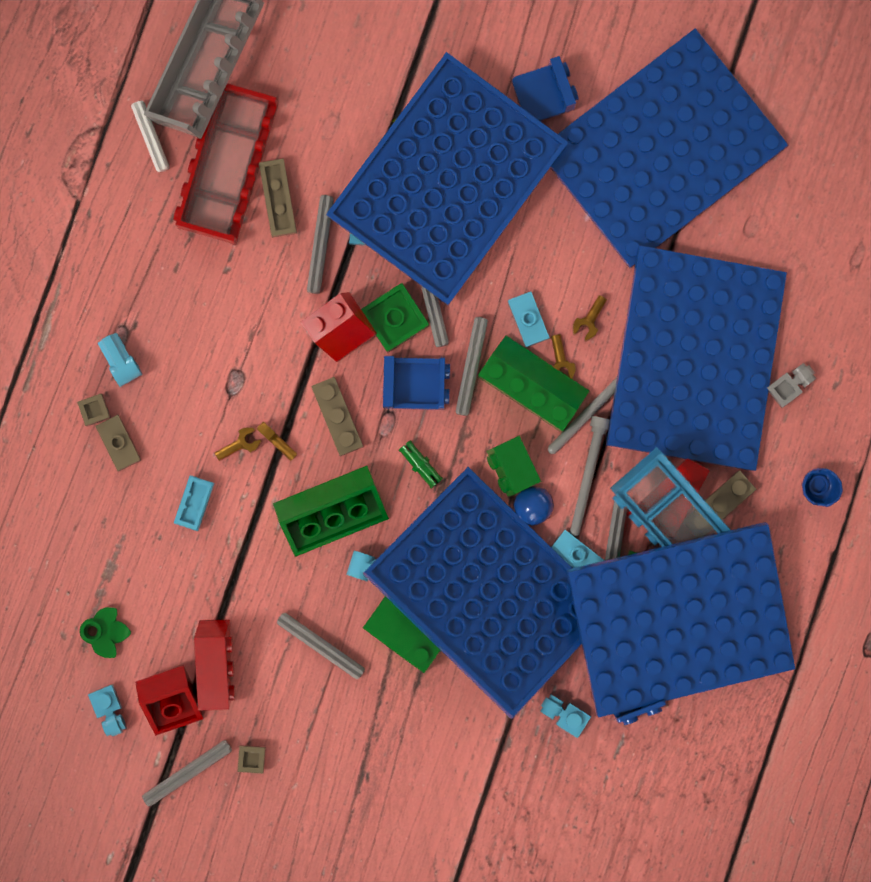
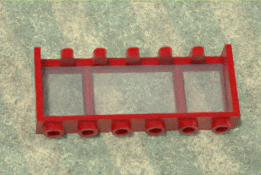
(226, 164)

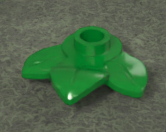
(108, 632)

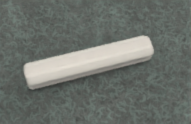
(150, 137)

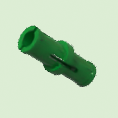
(420, 464)

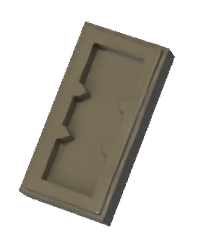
(118, 443)

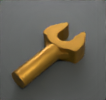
(589, 320)
(560, 356)
(279, 443)
(239, 444)

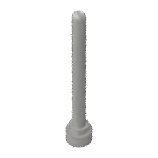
(599, 401)
(599, 427)

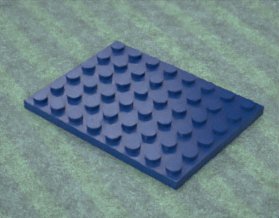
(664, 147)
(447, 178)
(696, 358)
(483, 591)
(681, 619)

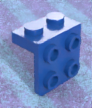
(546, 90)

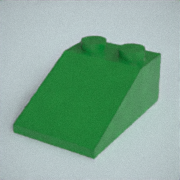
(401, 635)

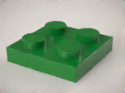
(395, 317)

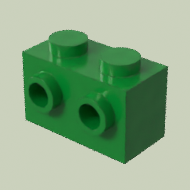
(512, 466)

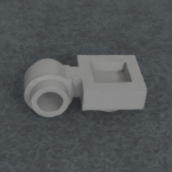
(787, 389)

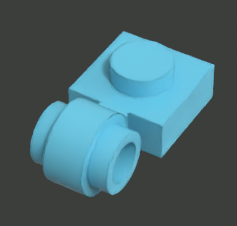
(105, 703)
(571, 718)

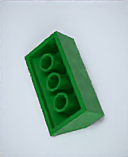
(533, 383)
(330, 511)

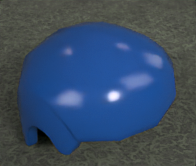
(822, 487)
(533, 505)

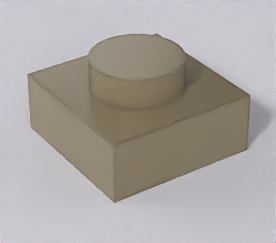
(93, 410)
(251, 759)

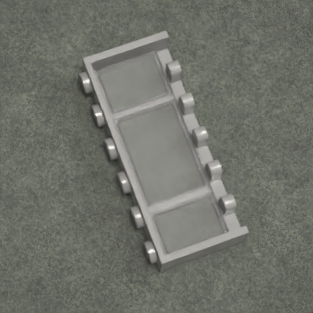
(202, 64)

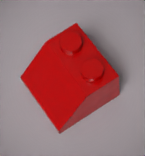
(339, 326)
(168, 700)

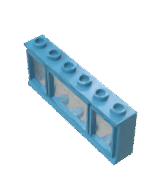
(665, 502)

